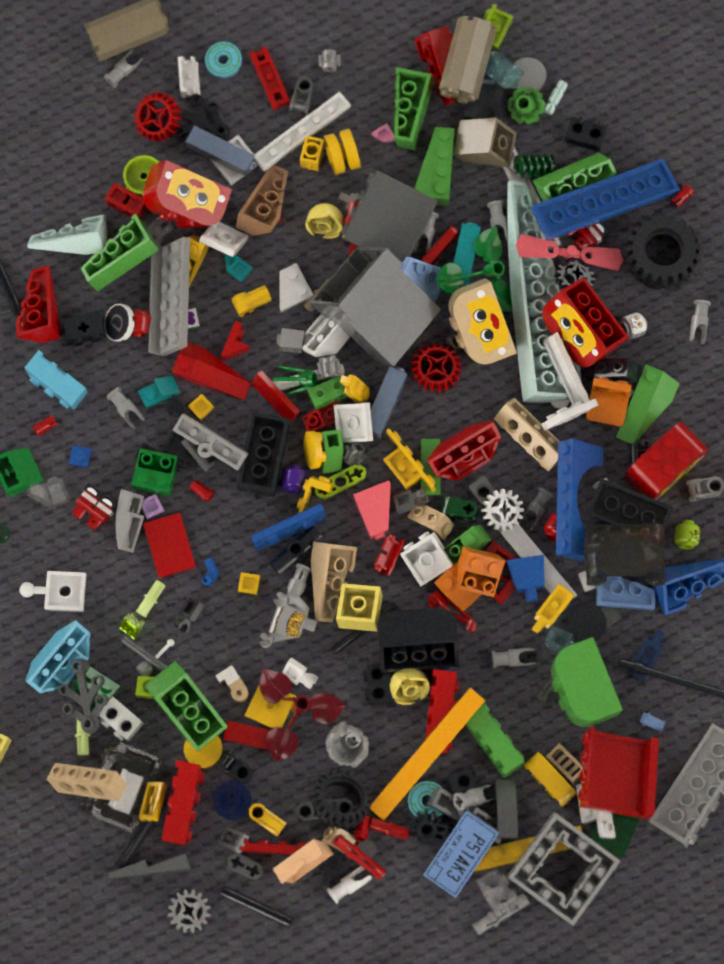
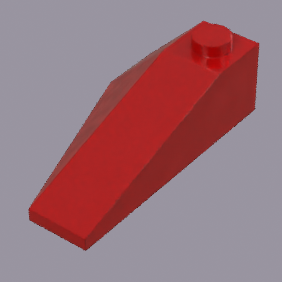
(39, 312)

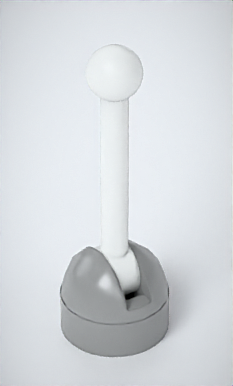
(145, 668)

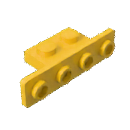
(404, 466)

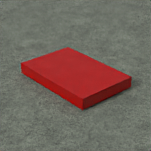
(169, 545)

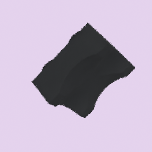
(487, 105)

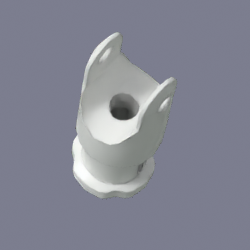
(347, 885)

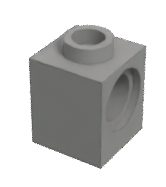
(291, 340)

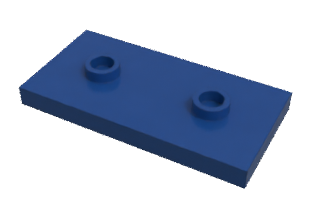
(288, 527)

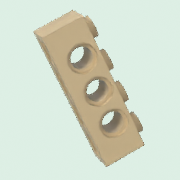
(527, 424)
(87, 782)

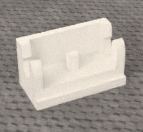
(188, 77)

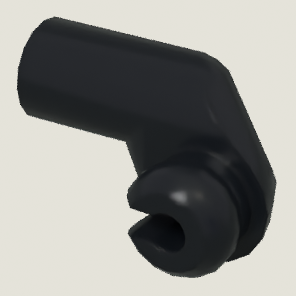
(637, 448)

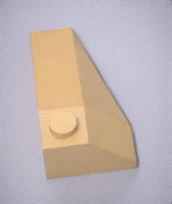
(329, 570)

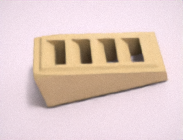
(575, 779)

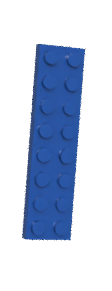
(605, 199)

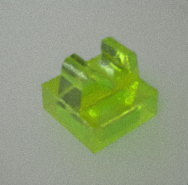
(131, 625)

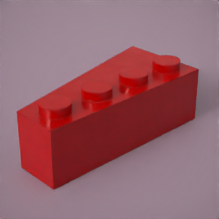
(442, 692)
(182, 803)

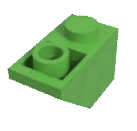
(333, 448)

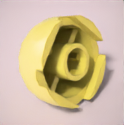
(325, 219)
(408, 686)

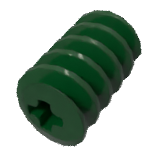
(533, 164)

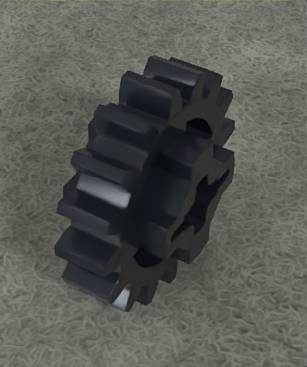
(569, 272)

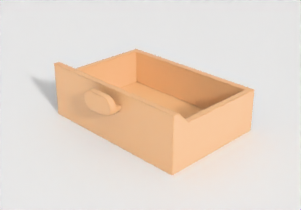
(303, 861)

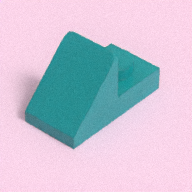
(159, 391)

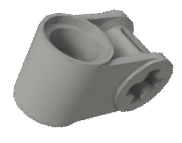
(703, 488)

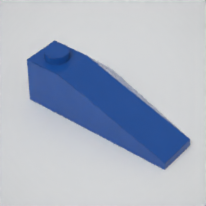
(687, 581)

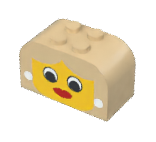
(480, 323)

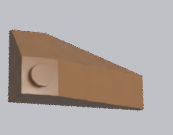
(265, 204)

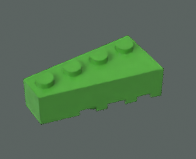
(411, 103)
(437, 167)
(120, 254)
(494, 742)

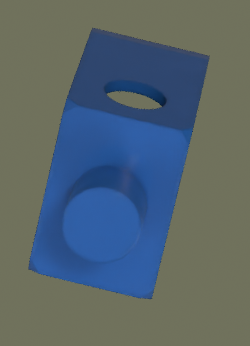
(527, 575)

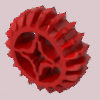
(144, 123)
(426, 355)

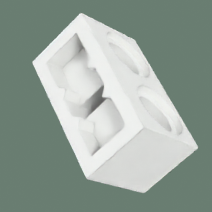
(122, 717)

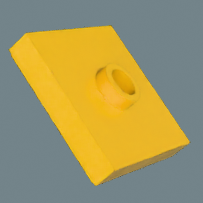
(267, 713)

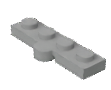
(210, 442)

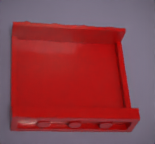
(618, 774)

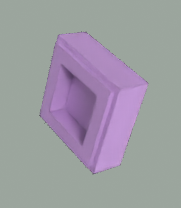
(151, 506)

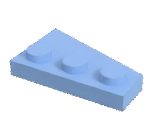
(423, 275)

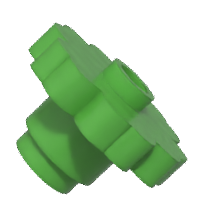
(532, 111)

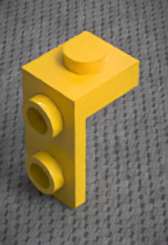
(321, 483)

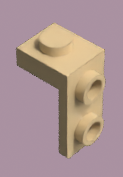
(432, 519)

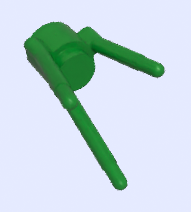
(307, 379)

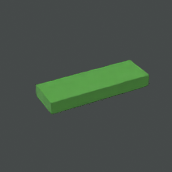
(427, 448)

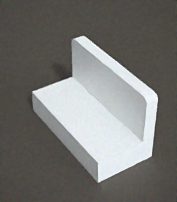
(130, 794)

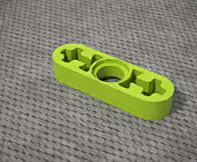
(355, 479)

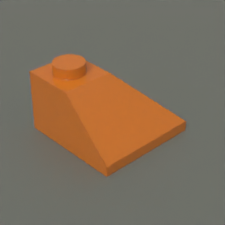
(448, 585)

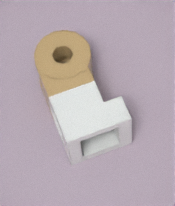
(238, 689)

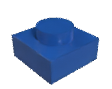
(80, 456)

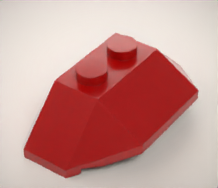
(465, 451)

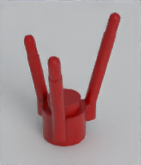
(440, 600)

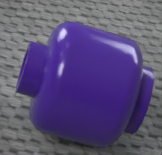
(293, 479)

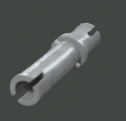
(491, 920)

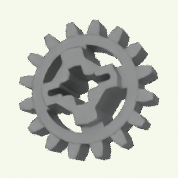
(178, 918)

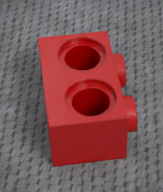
(125, 201)

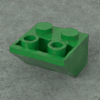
(18, 471)
(155, 472)

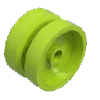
(137, 172)

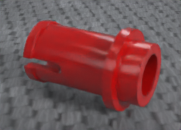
(682, 195)
(45, 425)
(201, 490)
(361, 831)

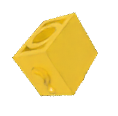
(312, 153)

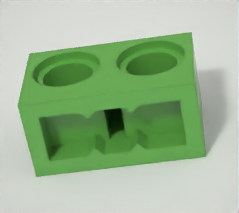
(327, 393)

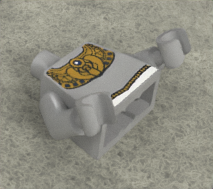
(288, 620)

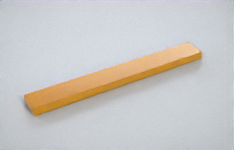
(427, 753)

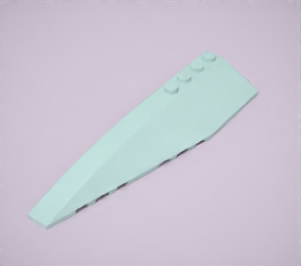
(531, 288)

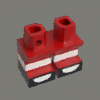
(590, 235)
(96, 504)

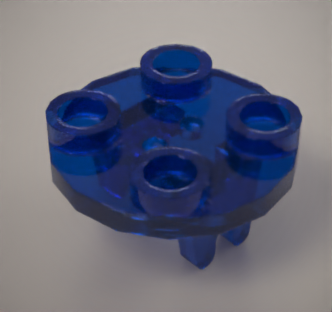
(222, 800)

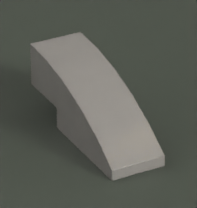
(128, 520)

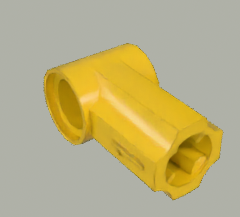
(247, 302)
(268, 821)

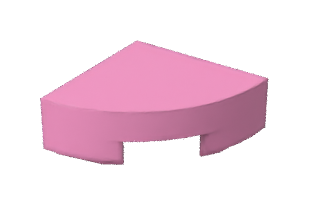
(383, 133)

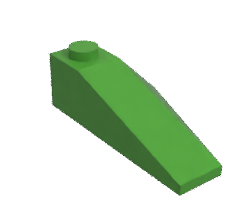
(649, 400)

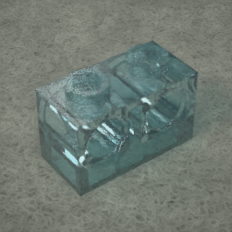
(503, 70)

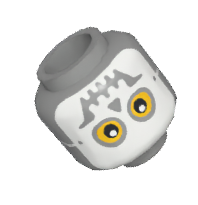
(634, 325)

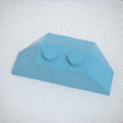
(54, 661)

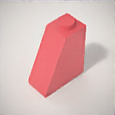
(374, 509)

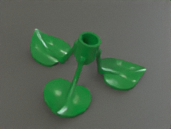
(489, 247)

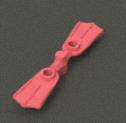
(537, 248)

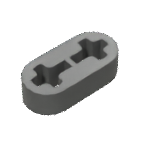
(247, 862)

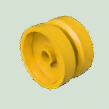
(342, 151)

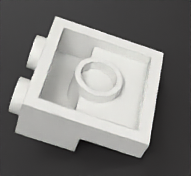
(426, 558)

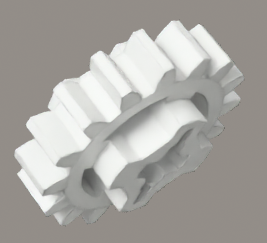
(502, 517)

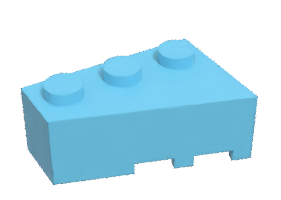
(55, 381)

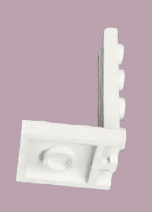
(571, 383)

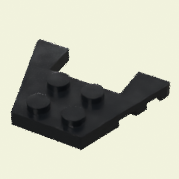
(174, 445)

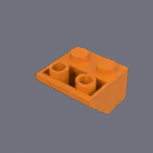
(479, 571)

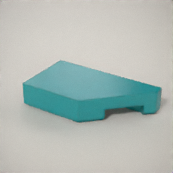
(237, 267)

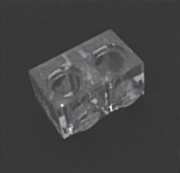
(495, 895)

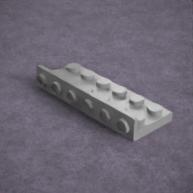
(169, 297)
(694, 791)

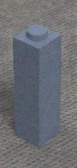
(220, 151)
(387, 399)

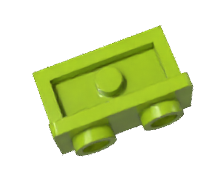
(499, 20)

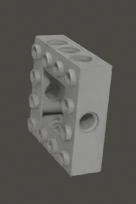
(585, 889)

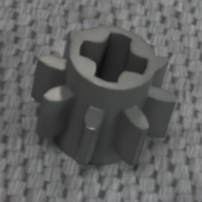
(354, 454)

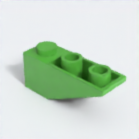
(474, 537)

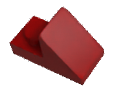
(233, 347)

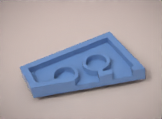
(625, 594)

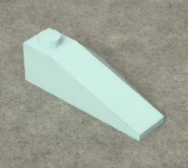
(81, 239)

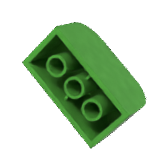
(584, 685)
(185, 706)

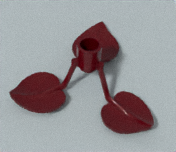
(324, 710)

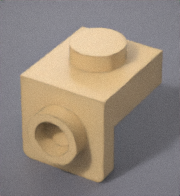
(332, 832)

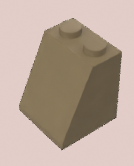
(485, 142)

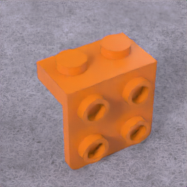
(611, 400)

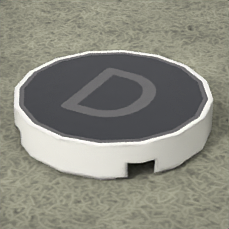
(119, 322)

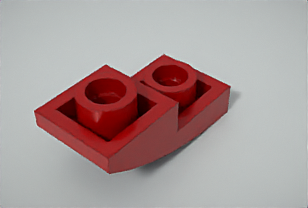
(320, 418)

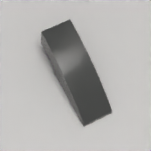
(506, 809)

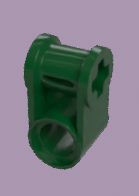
(457, 508)

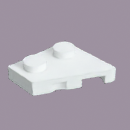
(293, 287)

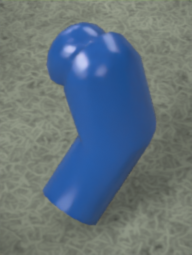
(212, 573)

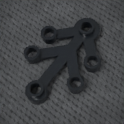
(201, 121)

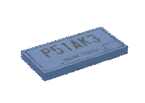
(461, 853)

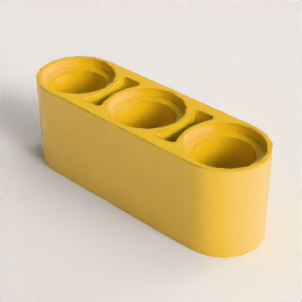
(550, 778)

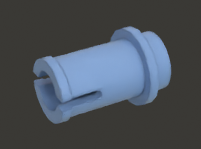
(651, 721)

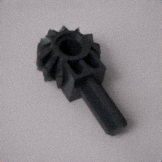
(438, 830)

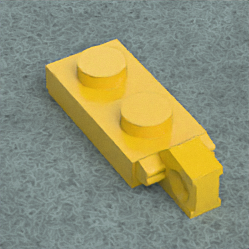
(355, 388)
(552, 608)

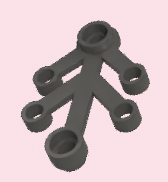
(85, 698)

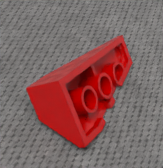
(434, 49)
(206, 370)

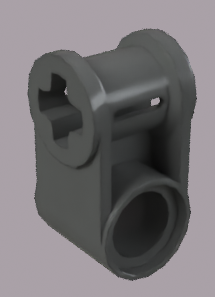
(302, 98)

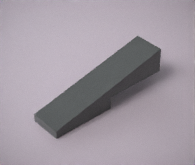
(443, 802)
(141, 868)

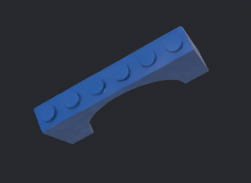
(573, 461)

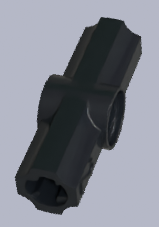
(286, 559)

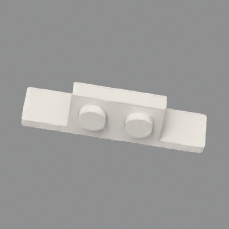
(603, 819)

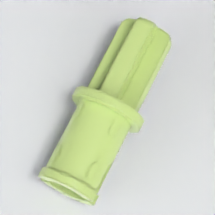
(151, 598)
(82, 740)

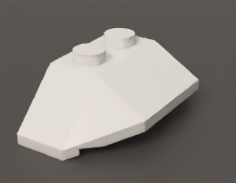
(324, 337)

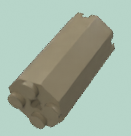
(127, 28)
(467, 59)

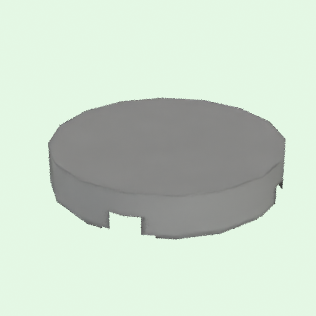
(534, 73)

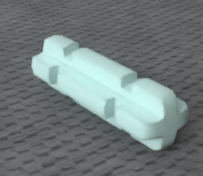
(555, 97)

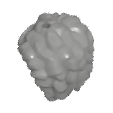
(347, 745)

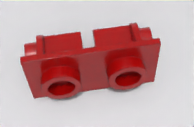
(386, 563)

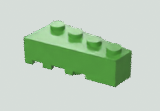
(575, 176)

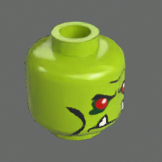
(687, 535)

